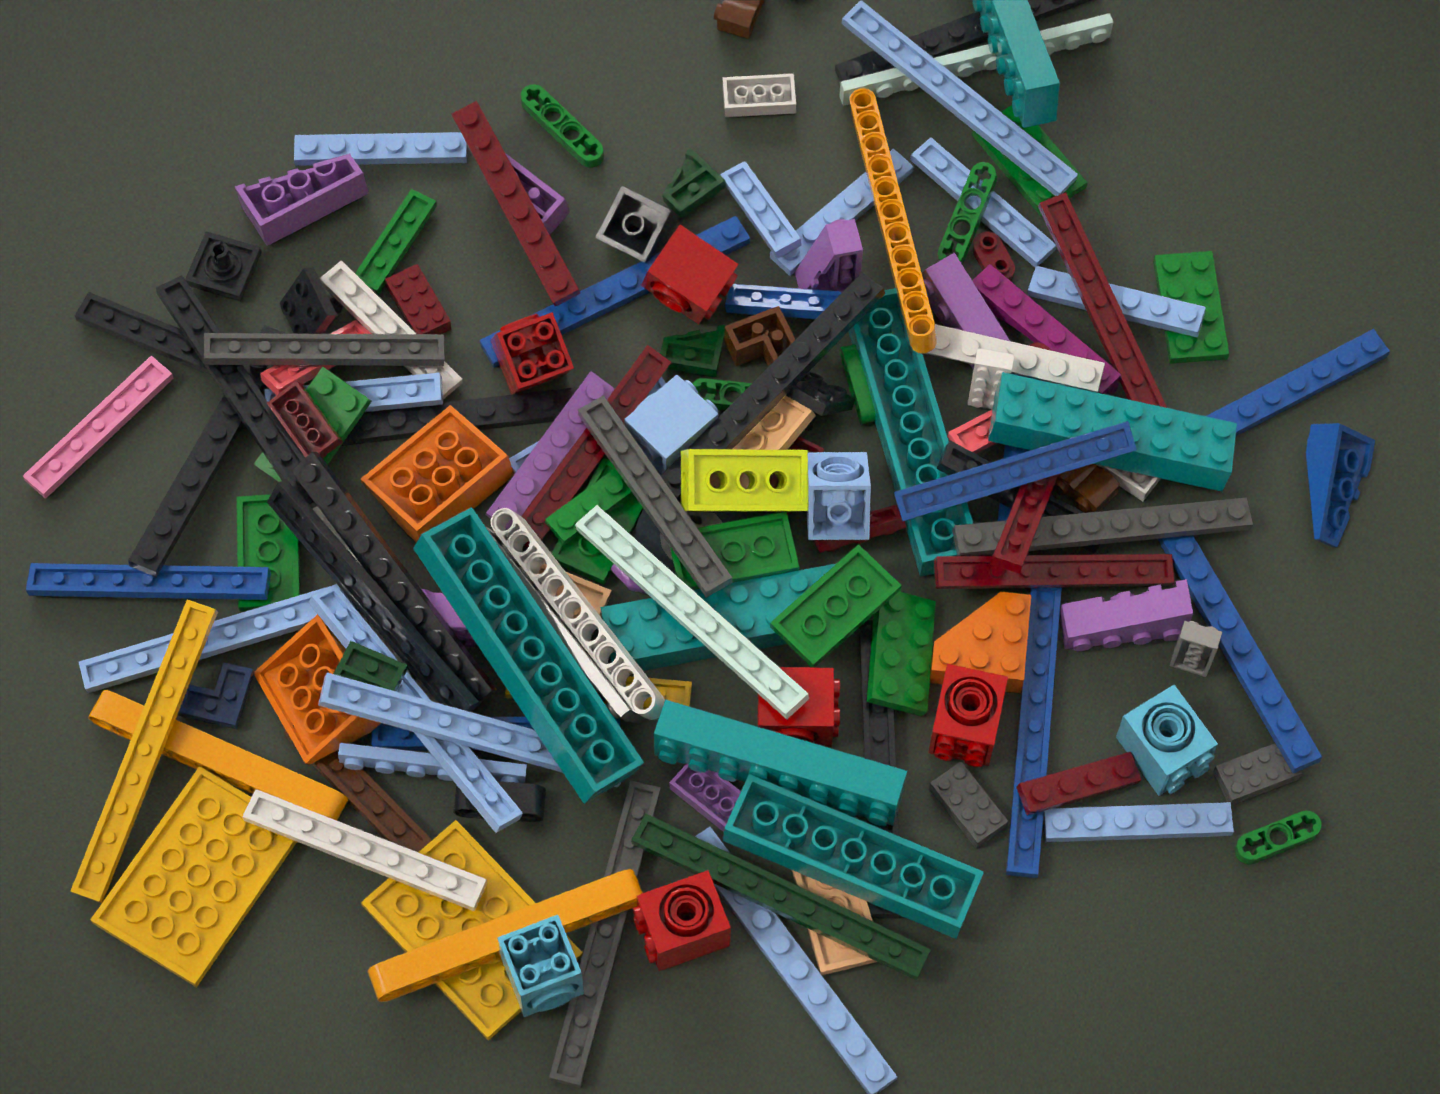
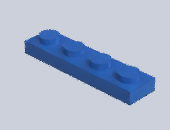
(792, 301)

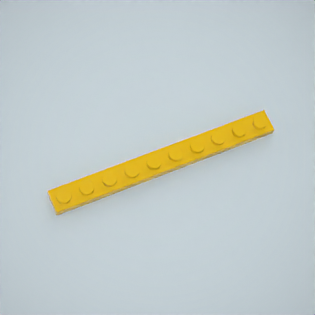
(144, 751)

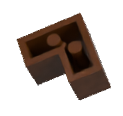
(758, 336)

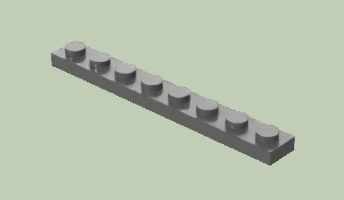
(324, 349)
(655, 496)

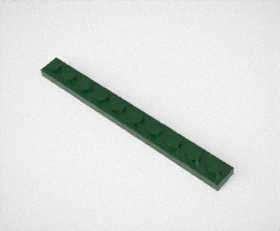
(782, 897)

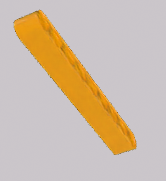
(222, 758)
(480, 943)

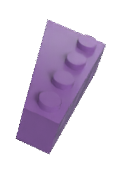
(301, 197)
(958, 301)
(1126, 618)

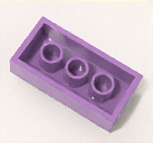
(706, 794)

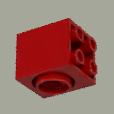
(690, 276)
(531, 352)
(968, 715)
(817, 718)
(662, 916)

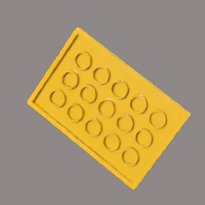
(193, 879)
(421, 918)

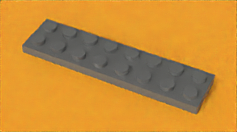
(616, 704)

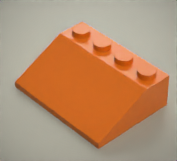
(438, 473)
(294, 685)

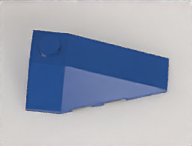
(1335, 467)

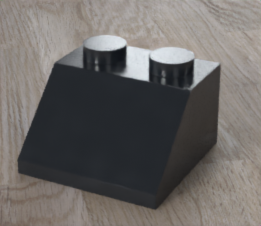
(637, 225)

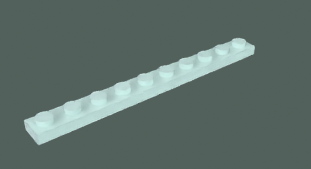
(980, 58)
(692, 612)

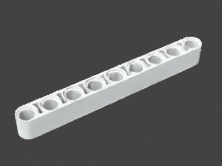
(586, 622)

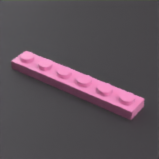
(98, 427)

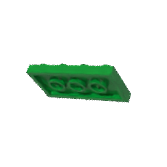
(1026, 185)
(1193, 280)
(339, 404)
(267, 542)
(748, 548)
(583, 556)
(835, 606)
(902, 654)

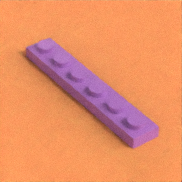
(549, 450)

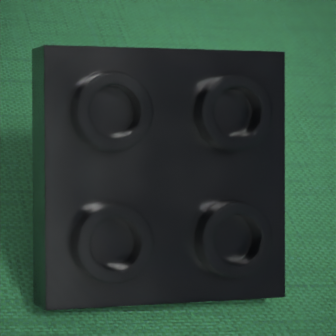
(223, 266)
(308, 305)
(820, 396)

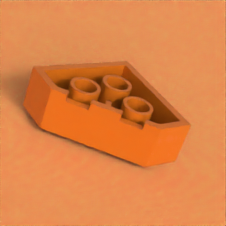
(988, 641)

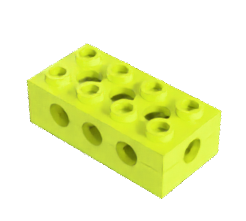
(758, 465)

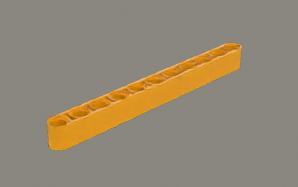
(893, 221)

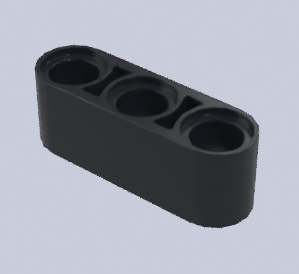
(528, 798)

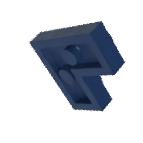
(224, 703)

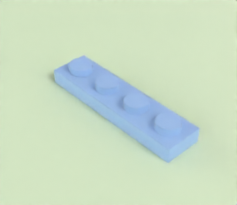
(761, 210)

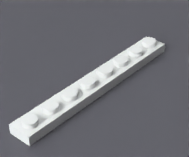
(365, 850)

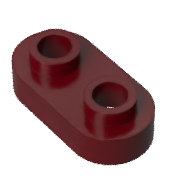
(993, 254)

